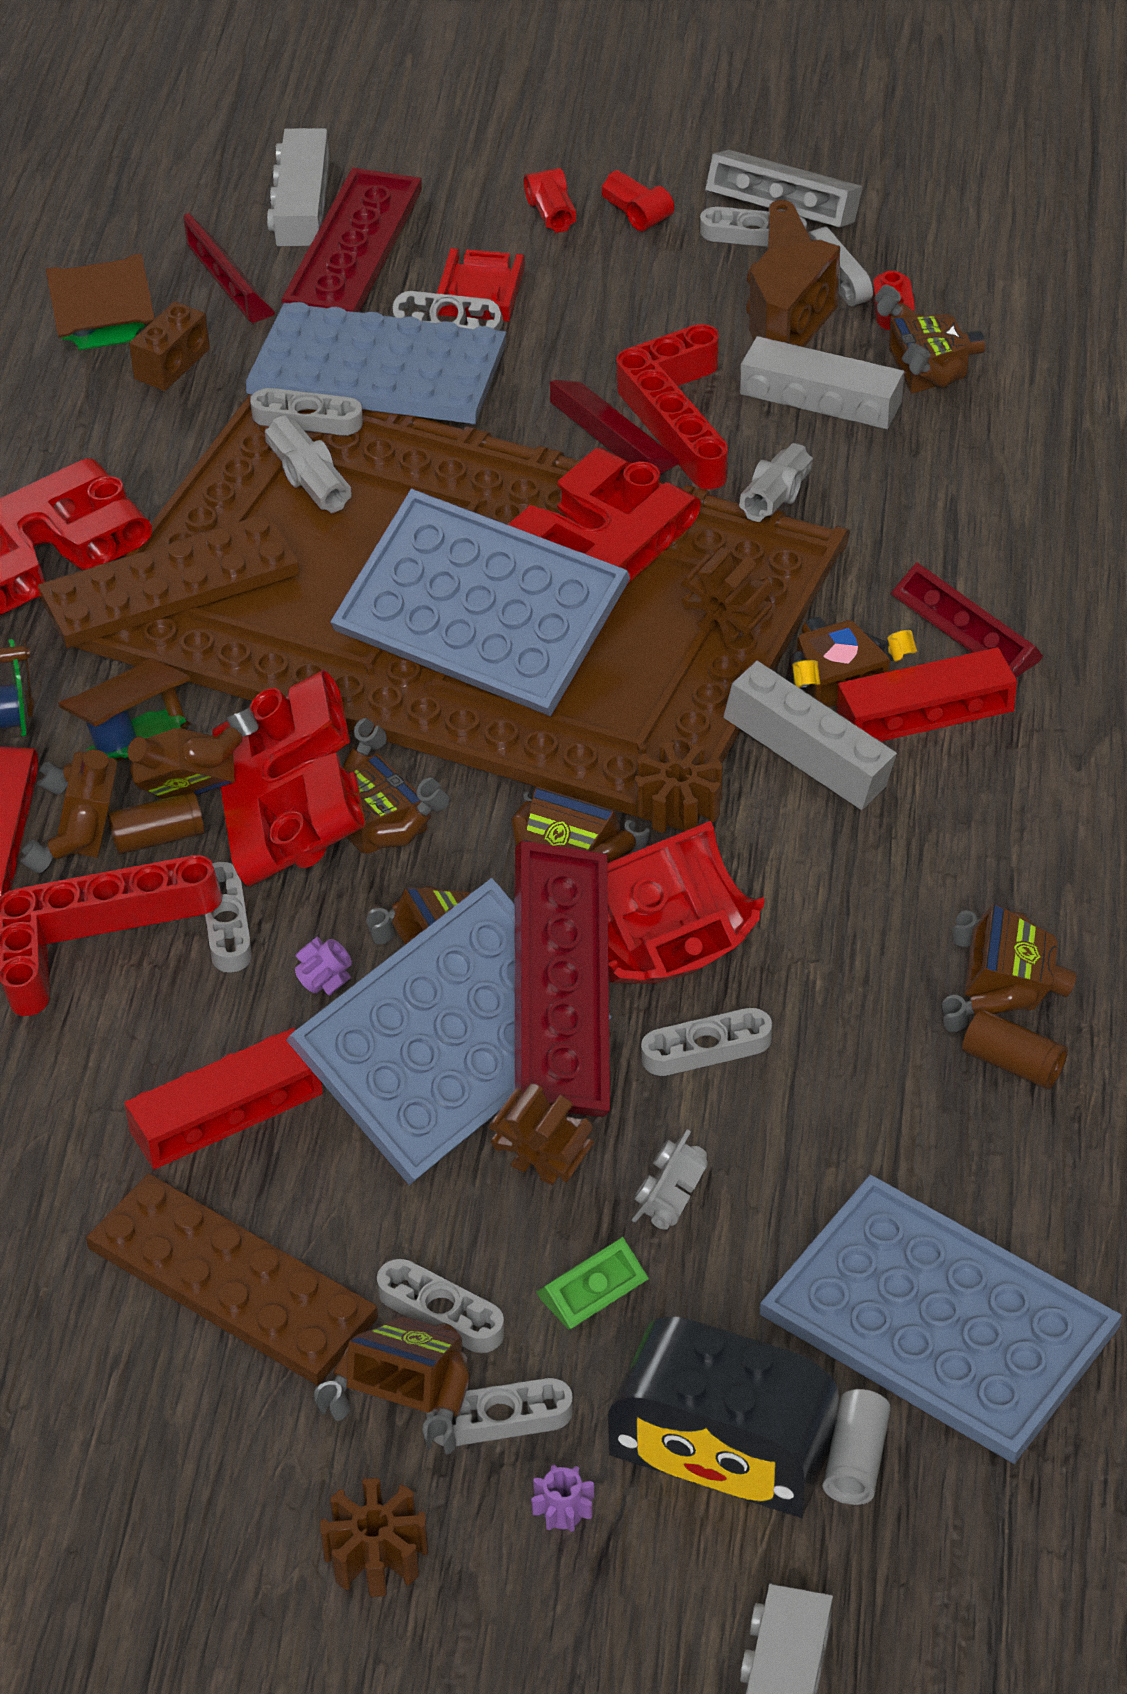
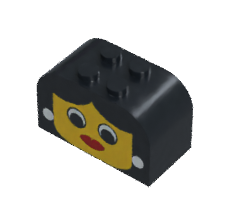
(725, 1413)

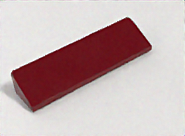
(226, 271)
(608, 425)
(963, 619)

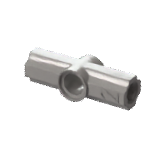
(308, 464)
(776, 482)

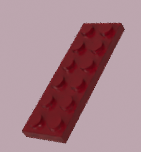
(354, 240)
(562, 975)

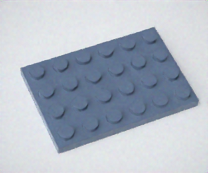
(380, 361)
(481, 601)
(426, 1036)
(941, 1317)

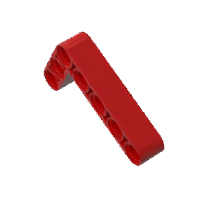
(649, 385)
(89, 907)

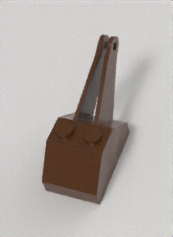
(792, 282)

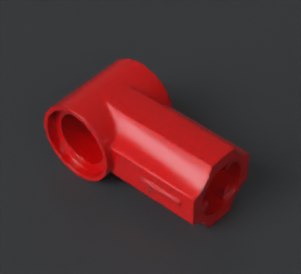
(549, 194)
(642, 205)

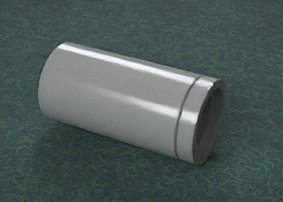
(856, 1447)

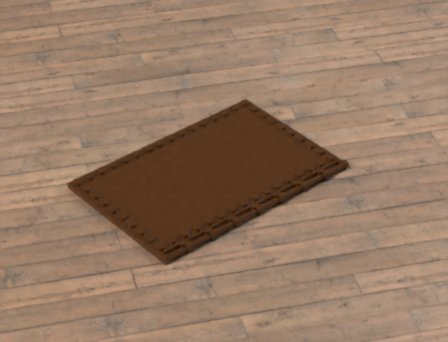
(639, 686)

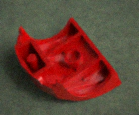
(674, 909)

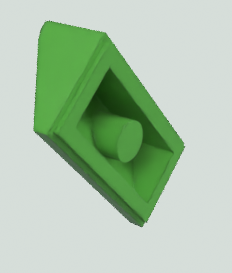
(593, 1284)

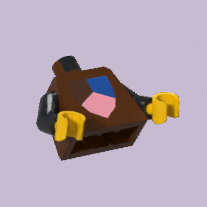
(841, 654)

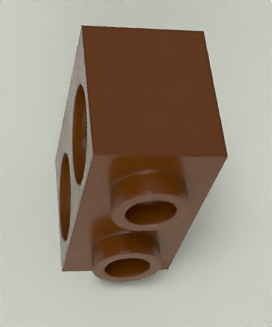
(169, 346)

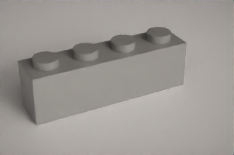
(767, 181)
(299, 186)
(822, 382)
(809, 735)
(790, 1642)

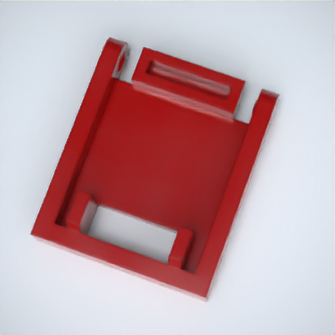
(482, 276)

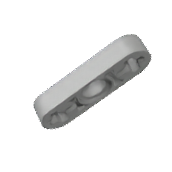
(729, 225)
(853, 280)
(475, 305)
(342, 416)
(235, 929)
(717, 1026)
(430, 1287)
(513, 1395)

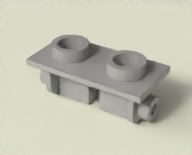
(659, 1194)

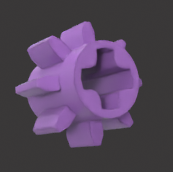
(323, 966)
(562, 1498)

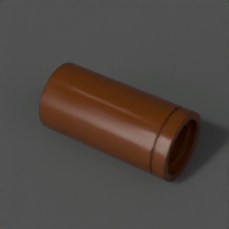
(156, 823)
(1015, 1049)

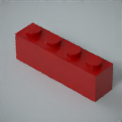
(929, 695)
(220, 1100)

